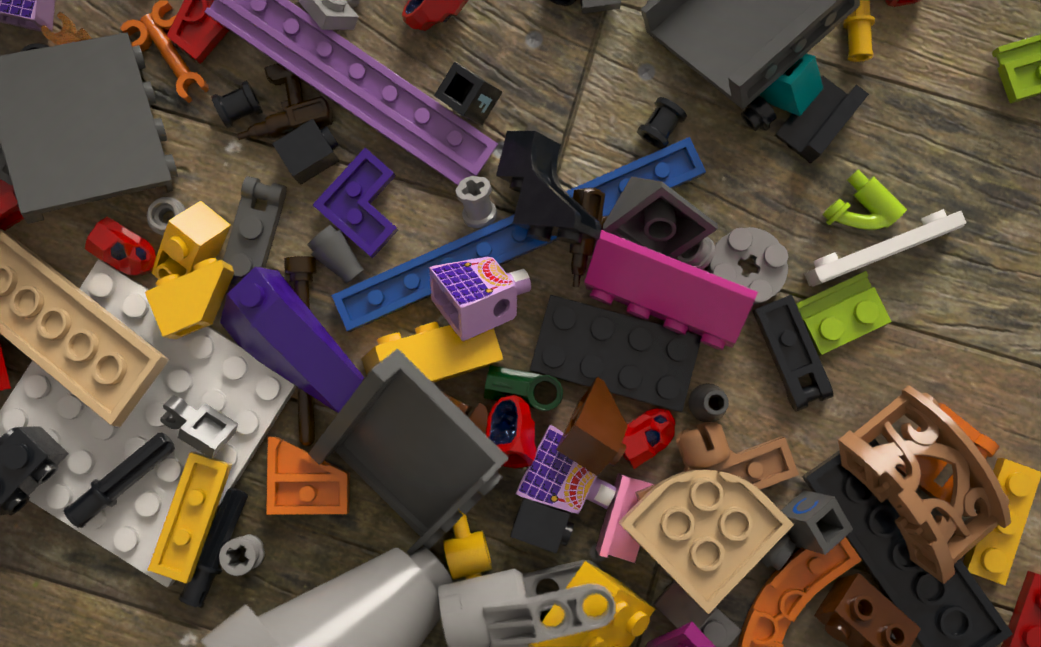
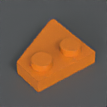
(301, 485)

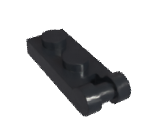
(793, 352)

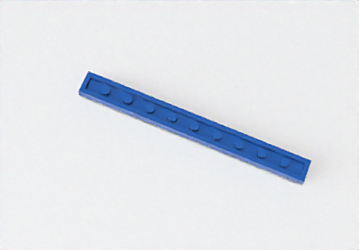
(501, 240)

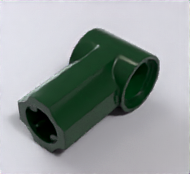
(507, 382)

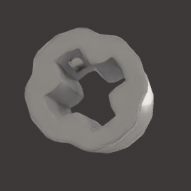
(478, 208)
(229, 554)

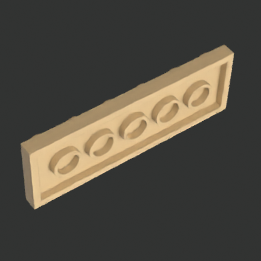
(73, 335)

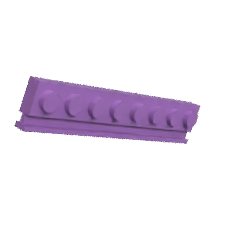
(358, 84)

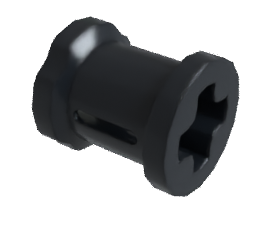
(236, 104)
(662, 122)

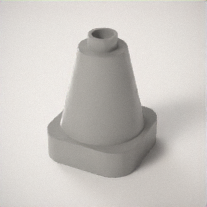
(372, 605)

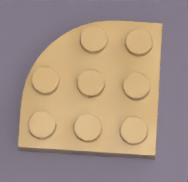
(706, 530)

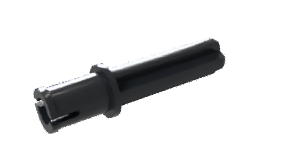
(105, 491)
(220, 533)

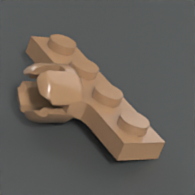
(709, 450)

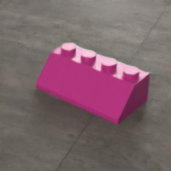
(668, 290)

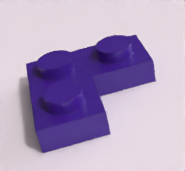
(350, 199)

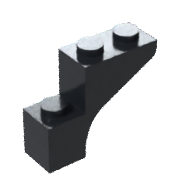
(543, 205)

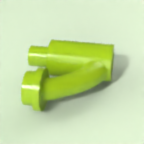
(874, 197)

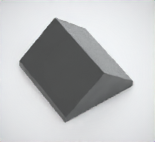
(657, 218)

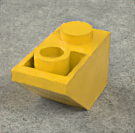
(190, 239)
(190, 301)

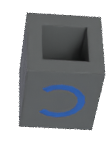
(816, 521)

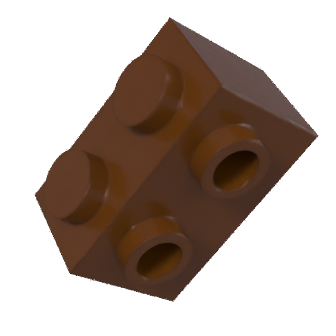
(864, 616)

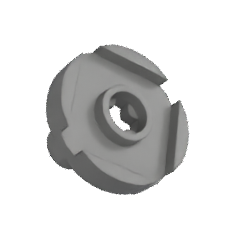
(768, 257)

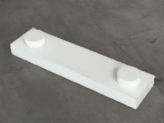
(933, 227)

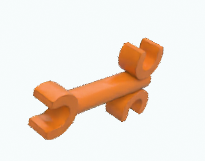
(153, 29)

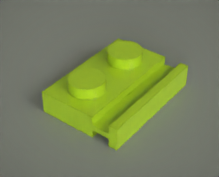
(1020, 68)
(843, 313)

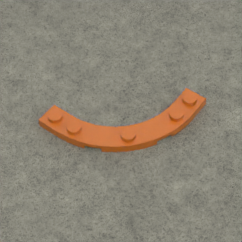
(789, 592)

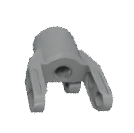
(505, 608)

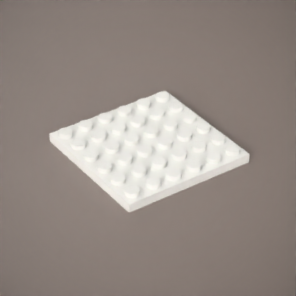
(199, 370)

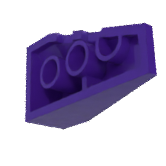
(287, 338)

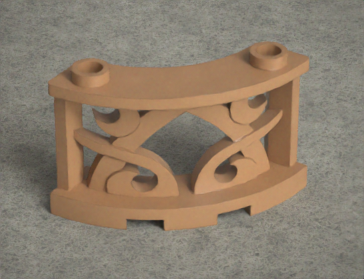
(930, 541)

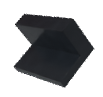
(821, 120)

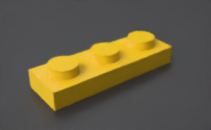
(189, 517)
(996, 551)

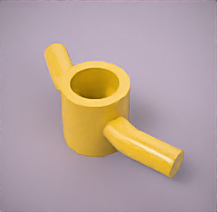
(467, 552)

